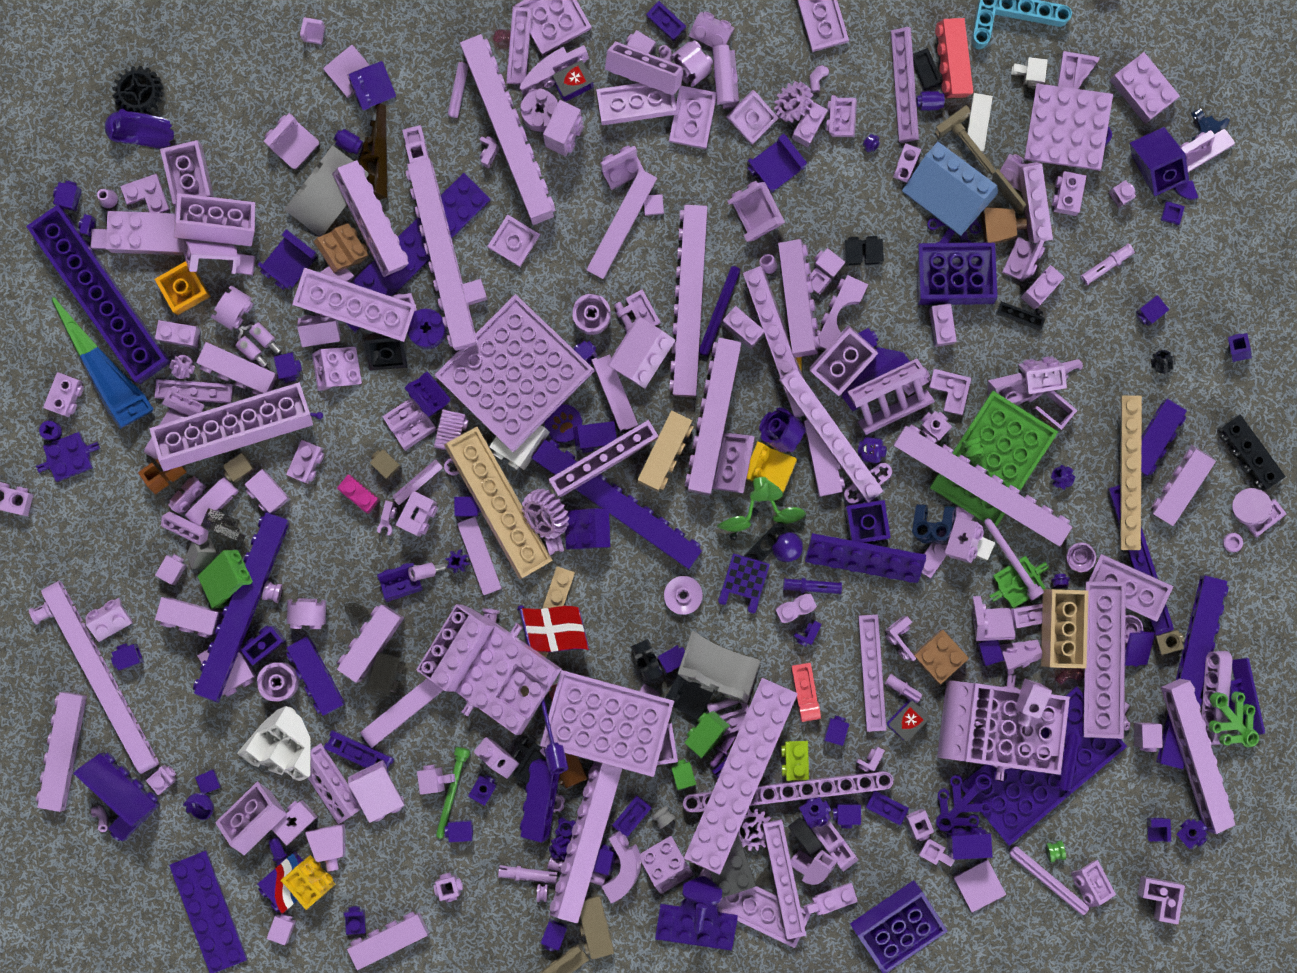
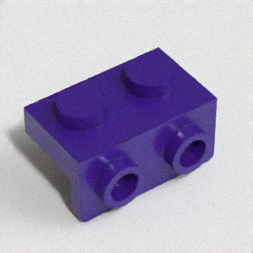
(427, 394)
(397, 583)

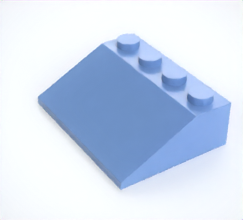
(950, 188)

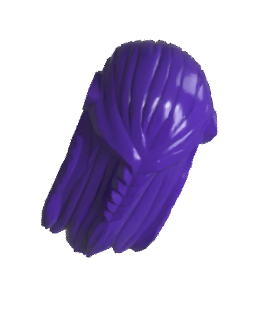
(139, 129)

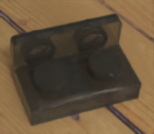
(222, 524)

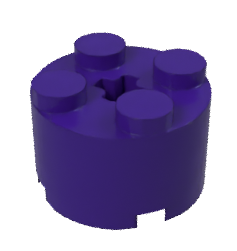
(434, 336)
(781, 430)

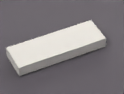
(979, 119)

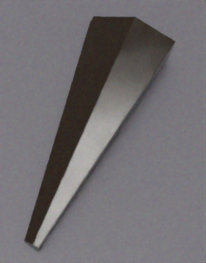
(374, 154)

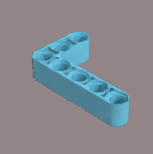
(1015, 11)

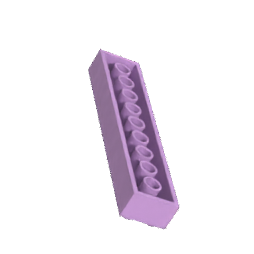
(505, 123)
(740, 776)

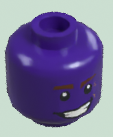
(872, 450)

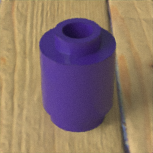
(930, 100)
(348, 141)

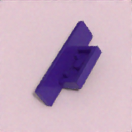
(1245, 684)

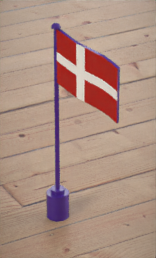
(554, 631)

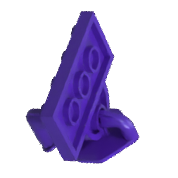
(697, 918)

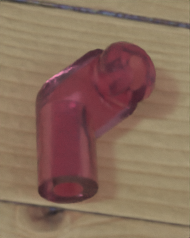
(501, 34)

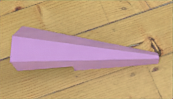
(1014, 386)

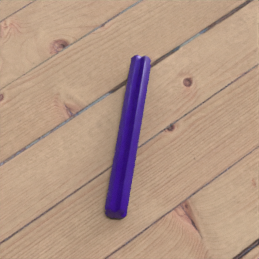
(719, 310)

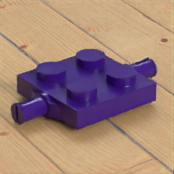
(68, 457)

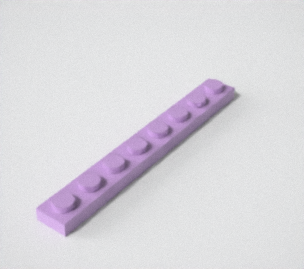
(831, 435)

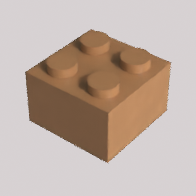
(940, 656)

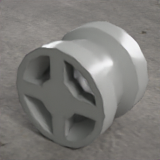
(663, 817)

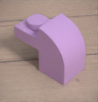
(415, 144)
(814, 869)

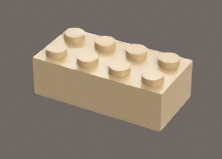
(664, 451)
(1064, 628)

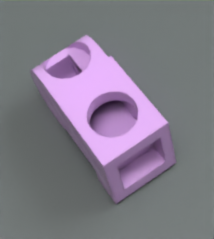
(906, 162)

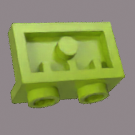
(796, 760)

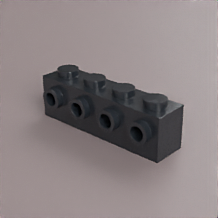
(1251, 453)

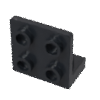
(689, 697)

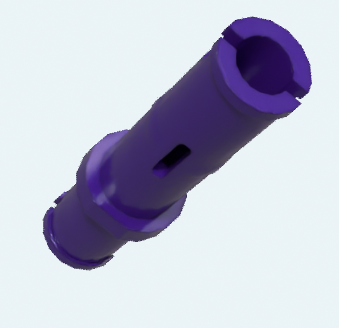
(812, 586)

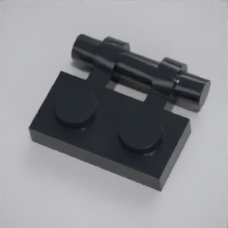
(532, 754)

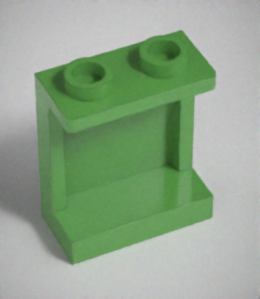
(224, 578)

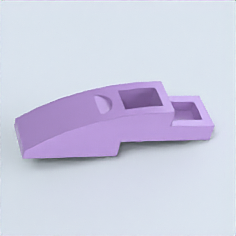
(543, 72)

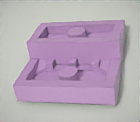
(409, 423)

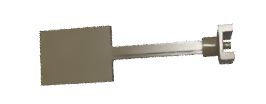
(954, 123)

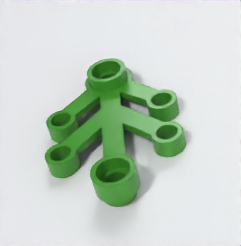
(1248, 736)

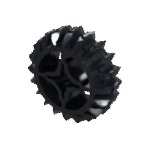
(133, 76)

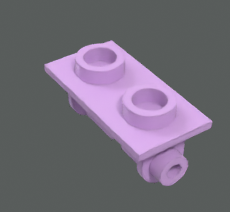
(181, 502)

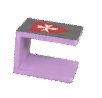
(1062, 403)

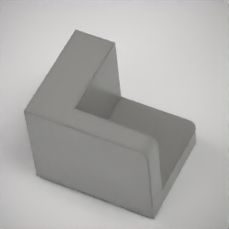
(201, 555)

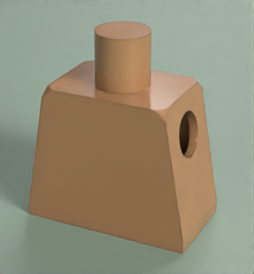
(1001, 224)

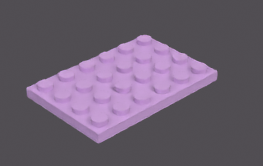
(608, 723)

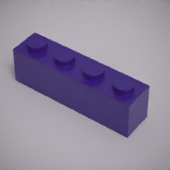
(1159, 433)
(315, 675)
(539, 802)

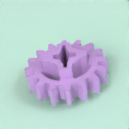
(793, 102)
(760, 834)

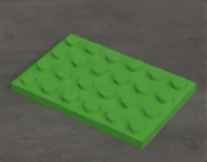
(1012, 449)

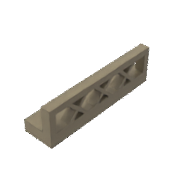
(568, 961)

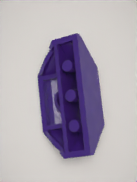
(883, 362)

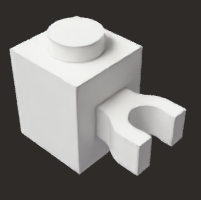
(1033, 71)

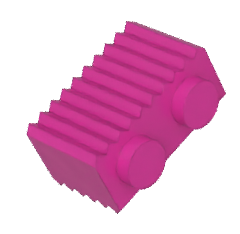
(358, 493)

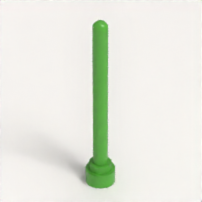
(461, 755)

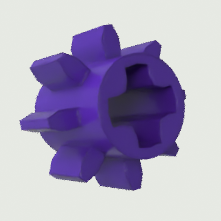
(1063, 477)
(452, 560)
(559, 847)

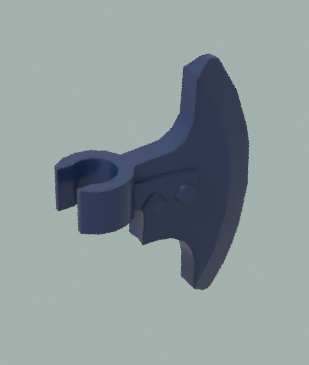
(1208, 123)

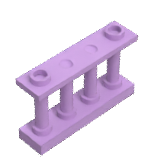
(884, 384)

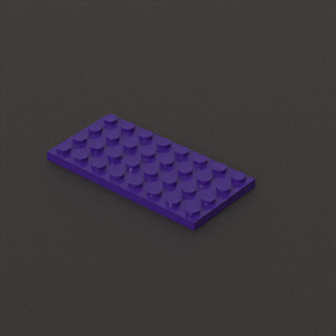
(1031, 795)

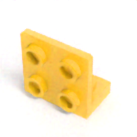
(771, 464)
(308, 882)

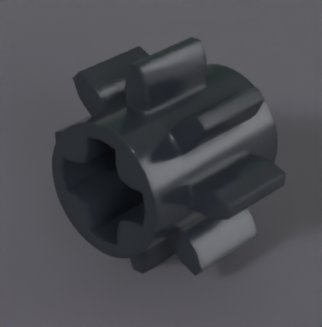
(1163, 361)

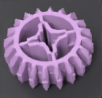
(545, 513)

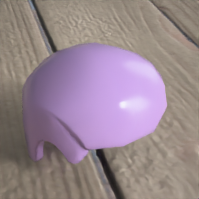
(1082, 552)

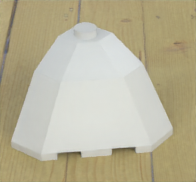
(280, 745)

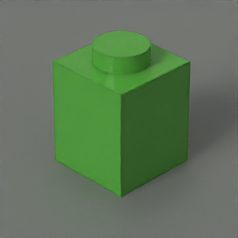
(683, 774)

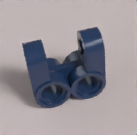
(920, 522)

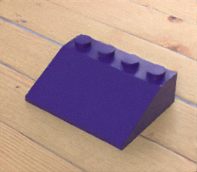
(956, 273)
(117, 788)
(898, 927)

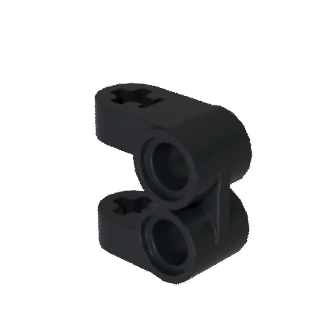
(646, 660)

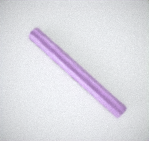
(1049, 880)

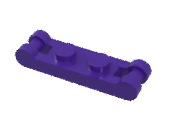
(356, 751)

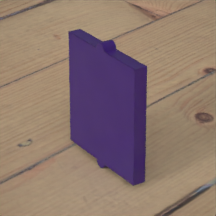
(1138, 648)

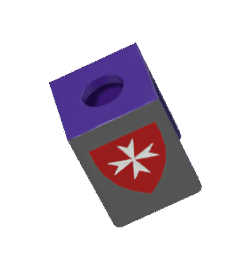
(573, 81)
(908, 720)

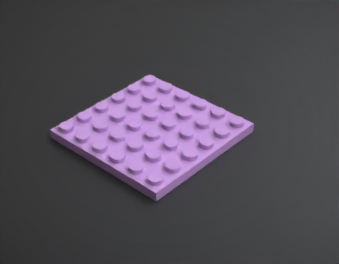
(514, 373)

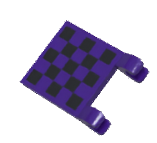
(744, 578)

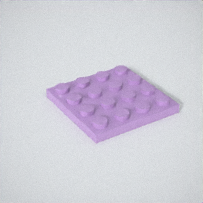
(1068, 127)

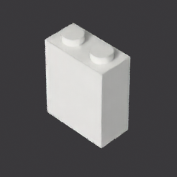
(523, 454)

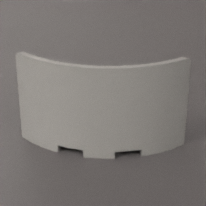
(319, 197)
(718, 668)

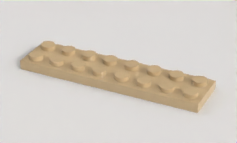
(497, 502)

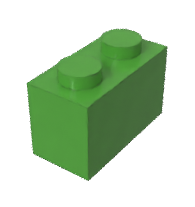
(706, 734)

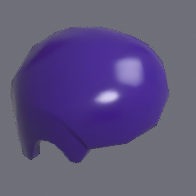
(788, 547)
(199, 806)

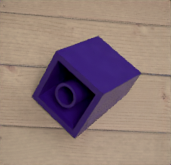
(1160, 161)

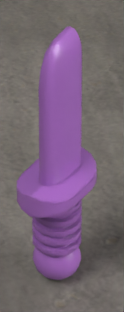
(722, 750)

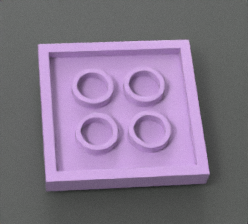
(555, 22)

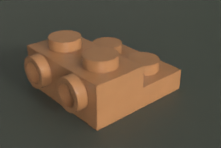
(341, 248)

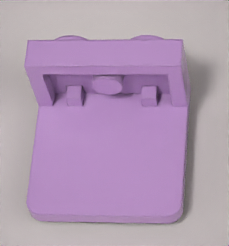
(291, 141)

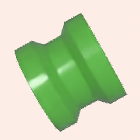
(973, 447)
(1055, 851)

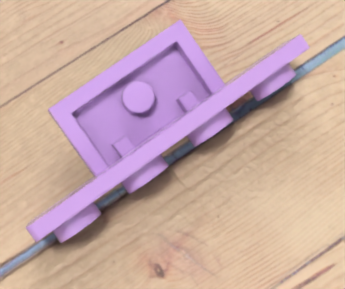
(1206, 147)

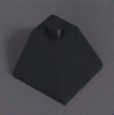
(385, 352)

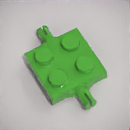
(1012, 586)

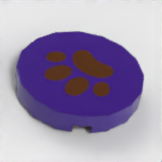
(562, 422)

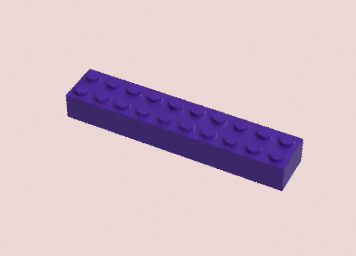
(98, 294)

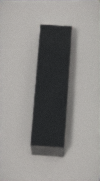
(1020, 316)

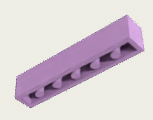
(370, 218)
(798, 298)
(603, 459)
(61, 751)

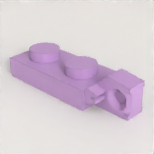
(832, 900)

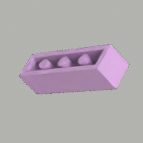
(184, 528)

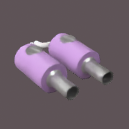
(262, 337)

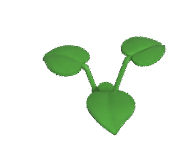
(763, 491)

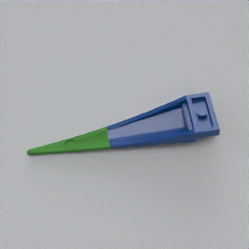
(116, 391)

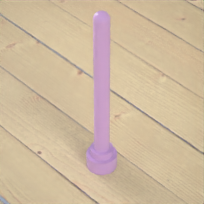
(1033, 589)

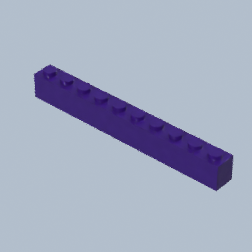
(623, 508)
(241, 609)
(1198, 643)

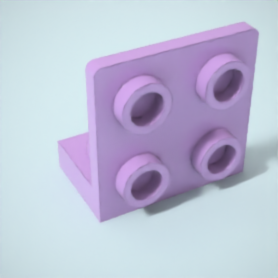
(621, 167)
(1022, 259)
(336, 367)
(1043, 375)
(991, 623)
(900, 627)
(665, 865)

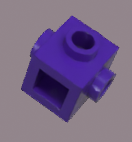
(816, 812)
(1185, 833)

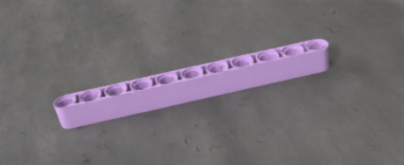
(99, 678)
(797, 794)

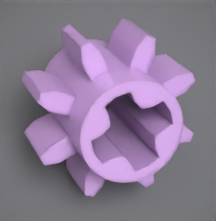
(182, 367)

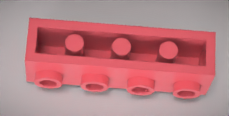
(954, 58)

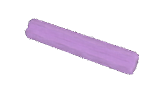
(458, 89)

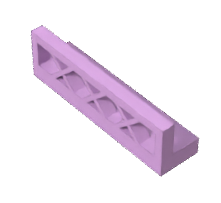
(615, 394)
(331, 782)

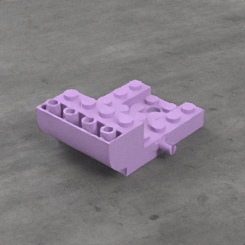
(488, 668)
(984, 729)

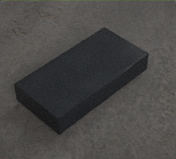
(926, 69)

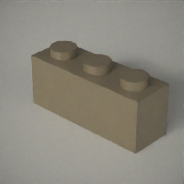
(595, 928)

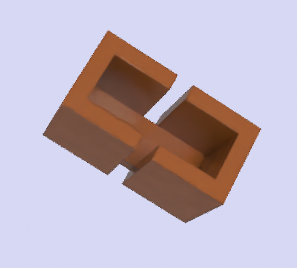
(158, 480)

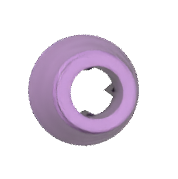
(108, 201)

